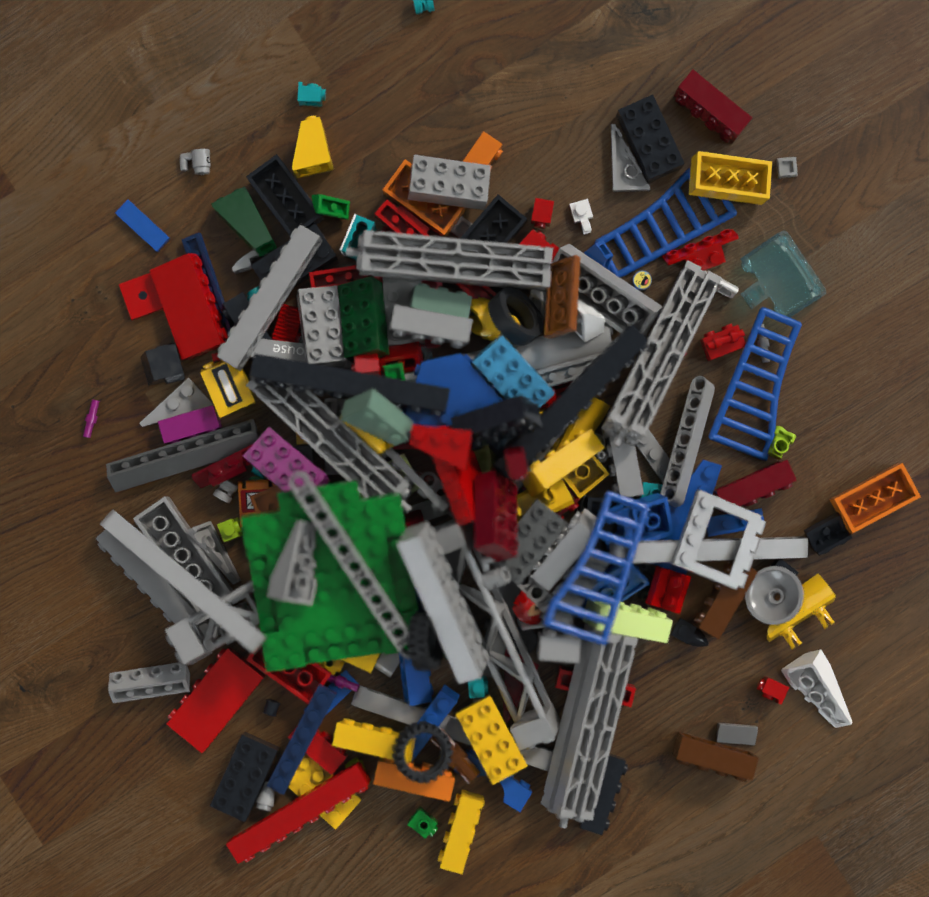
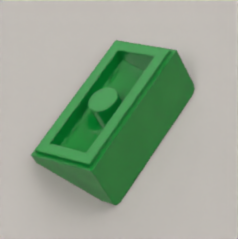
(331, 206)

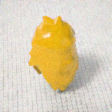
(482, 323)

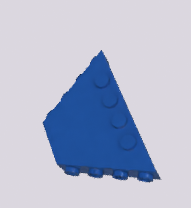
(466, 385)

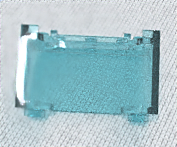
(784, 274)

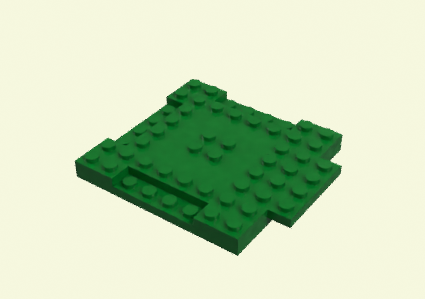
(340, 619)

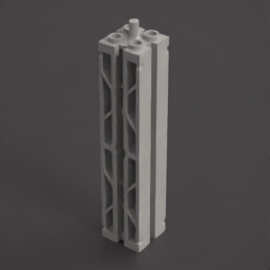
(453, 260)
(659, 362)
(334, 441)
(588, 727)

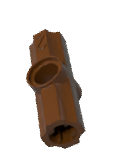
(460, 760)

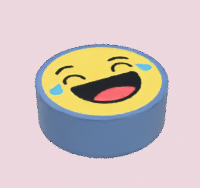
(642, 280)

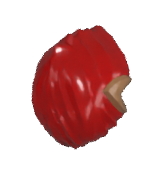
(525, 609)

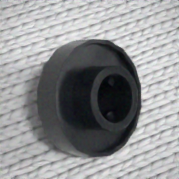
(528, 637)

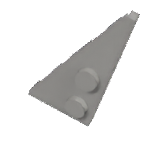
(625, 172)
(182, 400)
(210, 543)

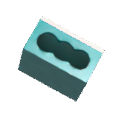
(356, 229)

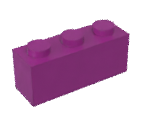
(189, 424)

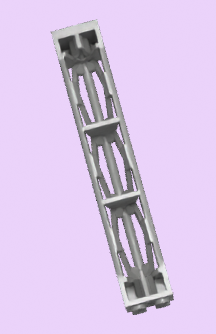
(190, 642)

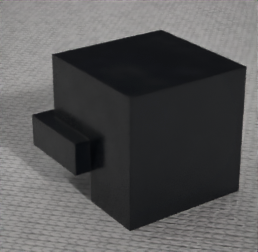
(162, 365)

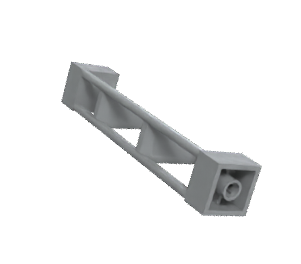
(528, 727)

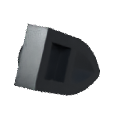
(689, 634)

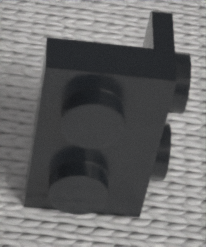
(827, 534)

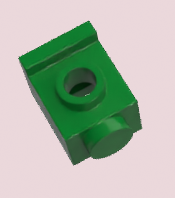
(423, 816)

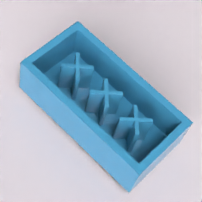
(512, 372)

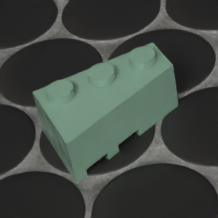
(440, 300)
(377, 417)

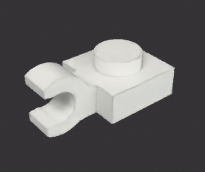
(582, 213)

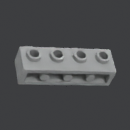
(149, 682)

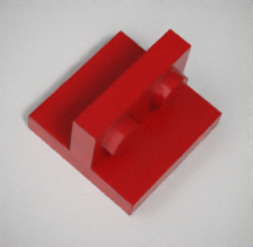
(668, 590)

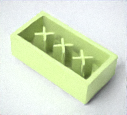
(633, 621)

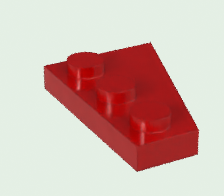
(443, 443)

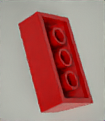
(299, 681)

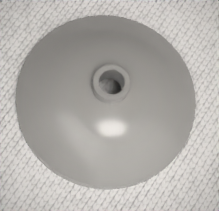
(762, 593)

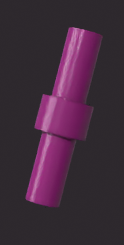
(91, 418)
(342, 682)

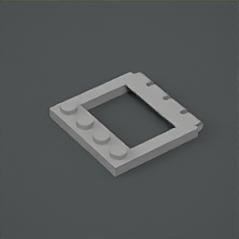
(694, 532)

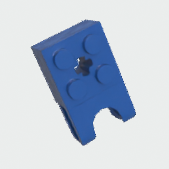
(657, 523)

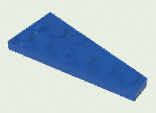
(703, 479)

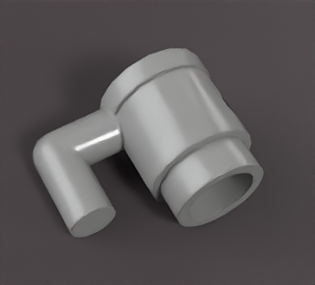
(200, 161)
(493, 578)

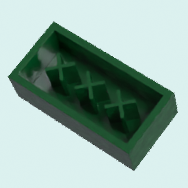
(363, 318)

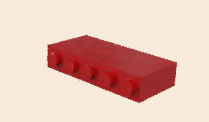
(189, 306)
(459, 486)
(215, 699)

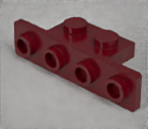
(222, 469)

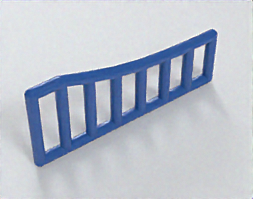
(665, 247)
(776, 378)
(579, 568)

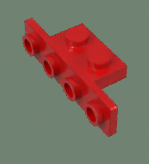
(704, 253)

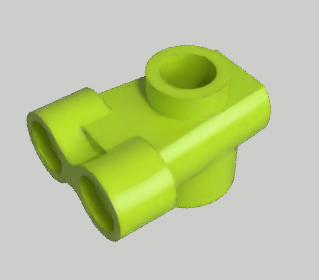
(782, 440)

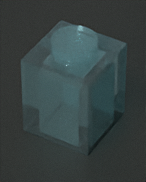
(755, 294)

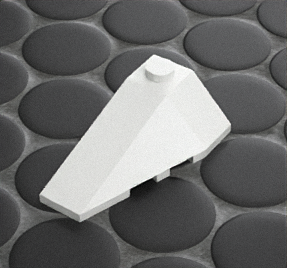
(589, 322)
(817, 681)

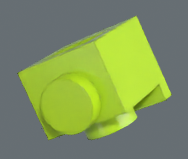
(230, 529)

